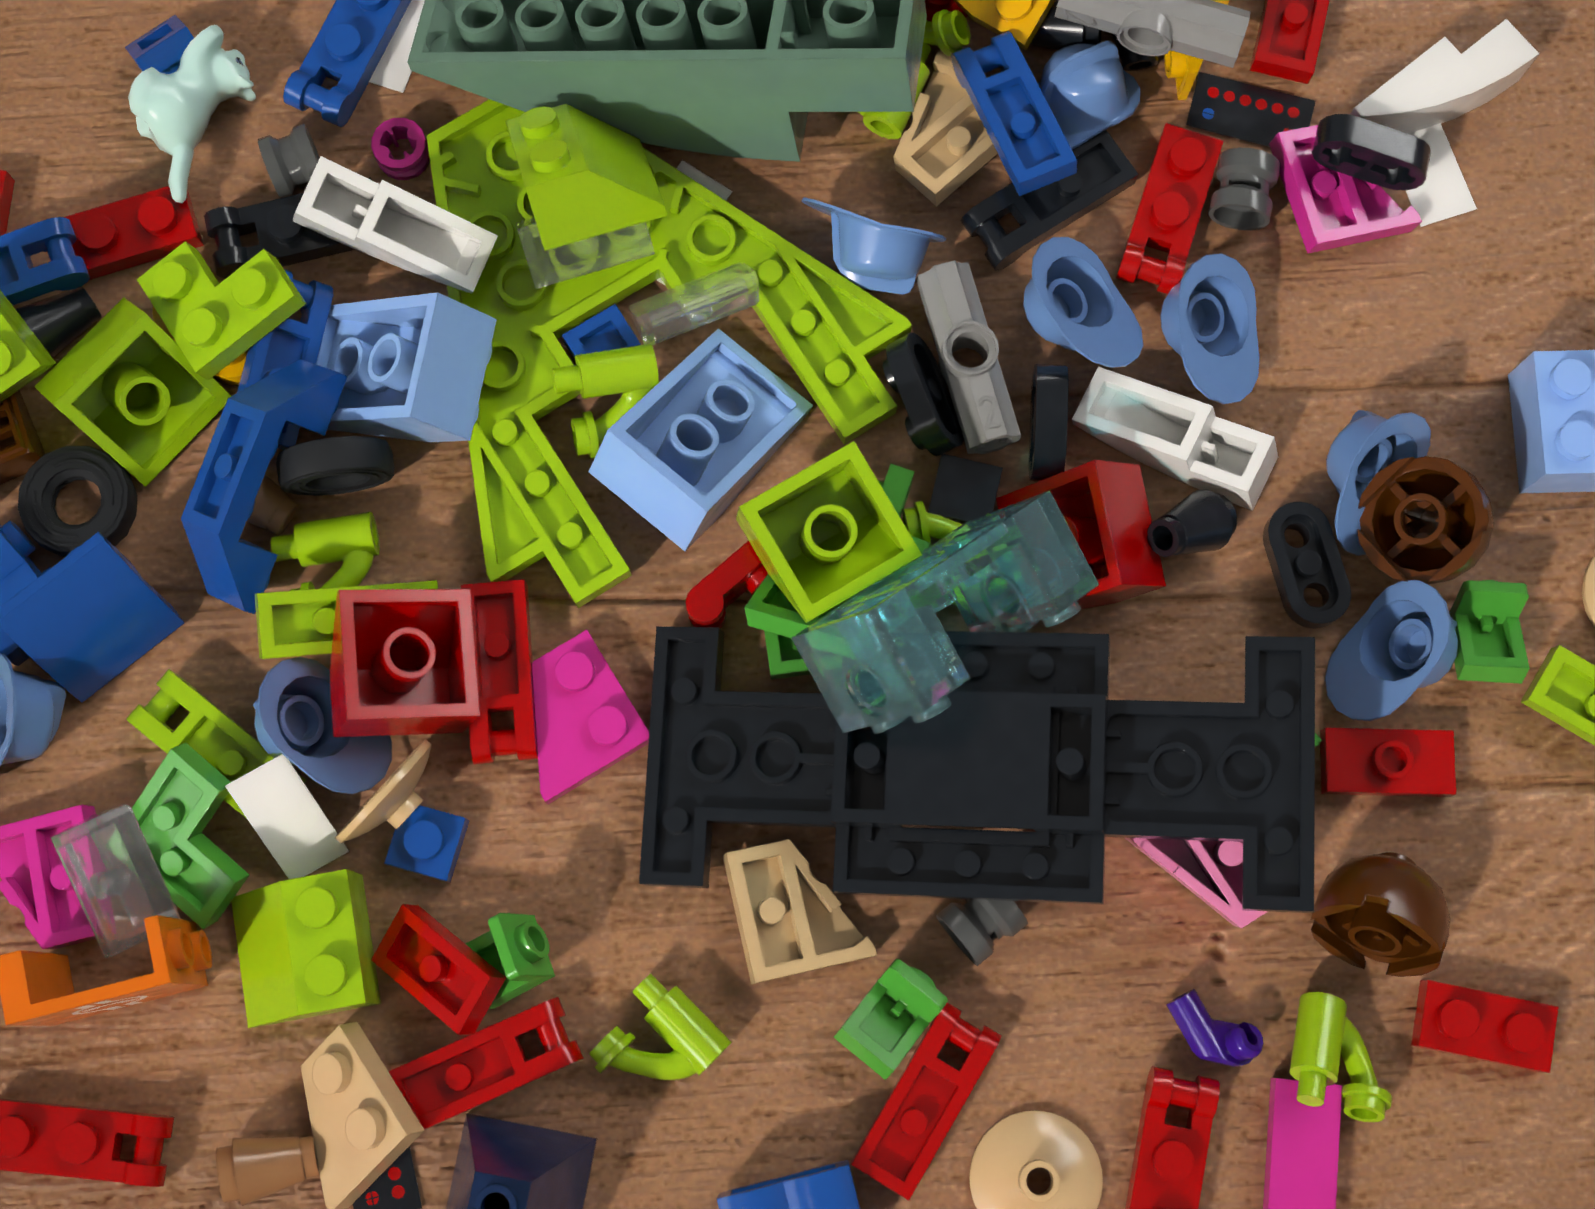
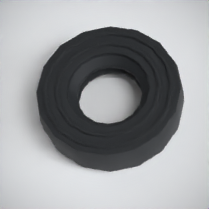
(335, 465)
(55, 471)

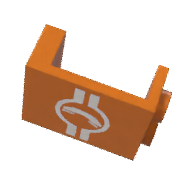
(41, 992)

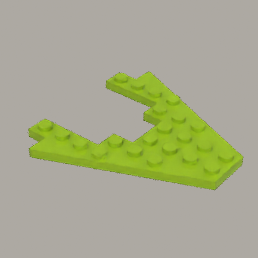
(521, 486)

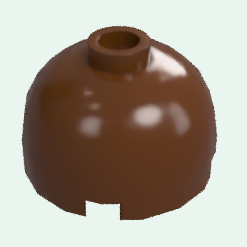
(1425, 520)
(1382, 911)

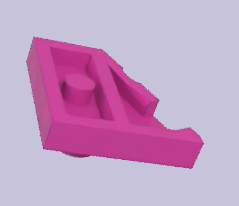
(1330, 205)
(580, 717)
(37, 879)

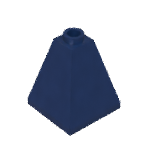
(522, 1162)

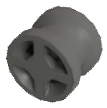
(289, 159)

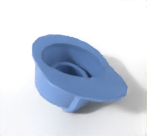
(1088, 90)
(875, 253)
(1079, 306)
(1214, 327)
(1361, 452)
(1392, 651)
(28, 713)
(296, 721)

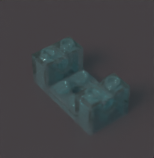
(886, 647)

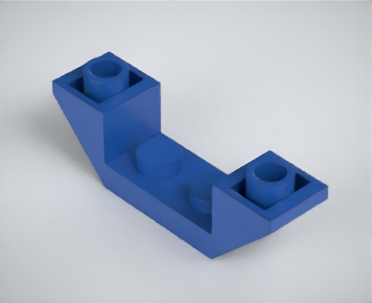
(236, 467)

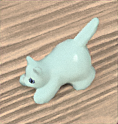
(179, 105)

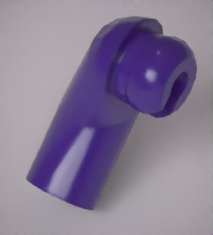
(1211, 1038)

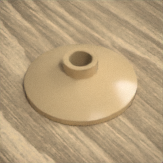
(393, 800)
(1030, 1142)

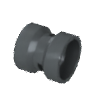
(1244, 189)
(978, 923)

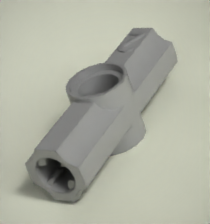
(1157, 26)
(979, 391)

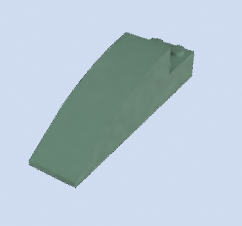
(682, 71)

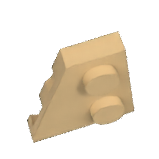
(945, 137)
(787, 915)
(354, 1115)

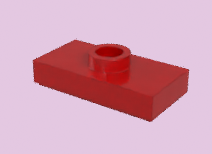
(1387, 762)

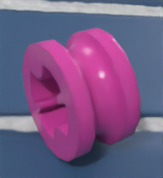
(389, 133)

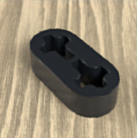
(1371, 152)
(1048, 421)

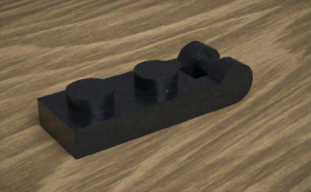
(1100, 176)
(275, 232)

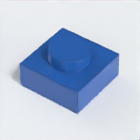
(161, 46)
(600, 333)
(428, 843)

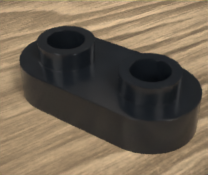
(917, 378)
(1310, 566)

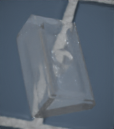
(581, 256)
(695, 303)
(114, 877)

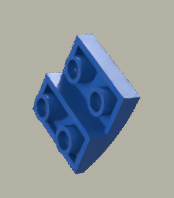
(88, 617)

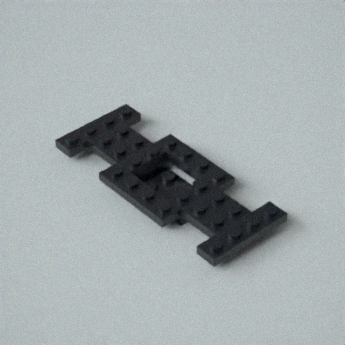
(1015, 749)

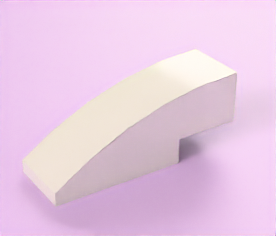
(1449, 83)
(394, 226)
(1177, 436)

